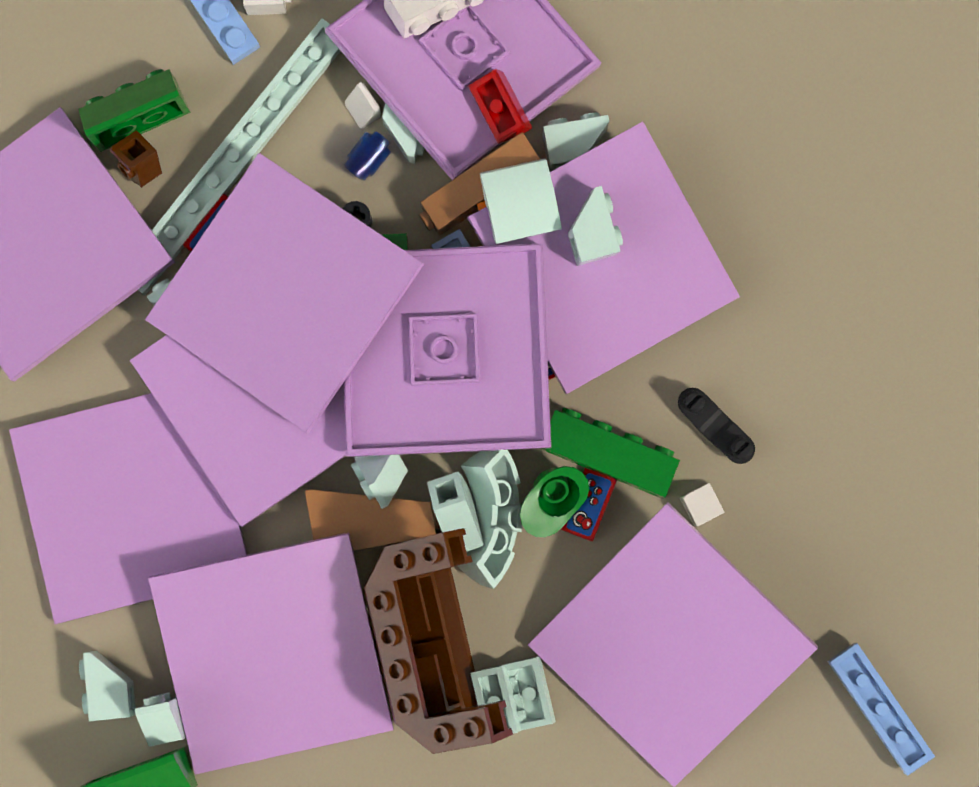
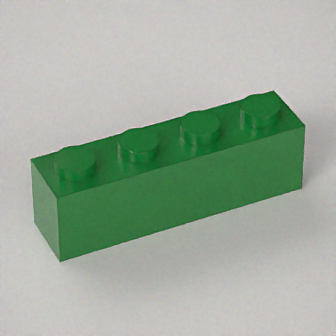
(611, 454)

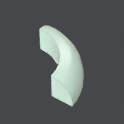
(497, 506)

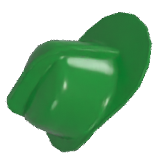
(553, 500)

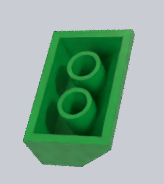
(133, 108)
(166, 770)

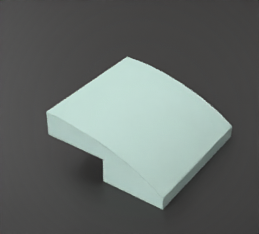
(520, 201)
(523, 689)

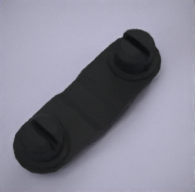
(716, 425)

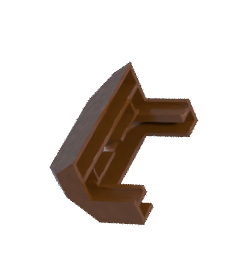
(427, 646)

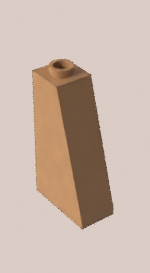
(461, 195)
(366, 521)

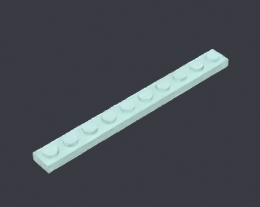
(245, 141)

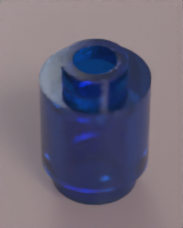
(367, 155)

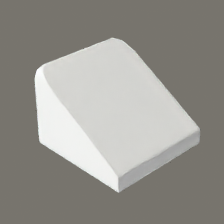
(362, 106)
(702, 505)

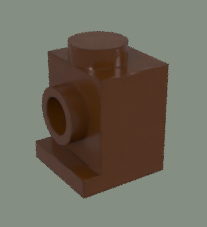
(137, 159)

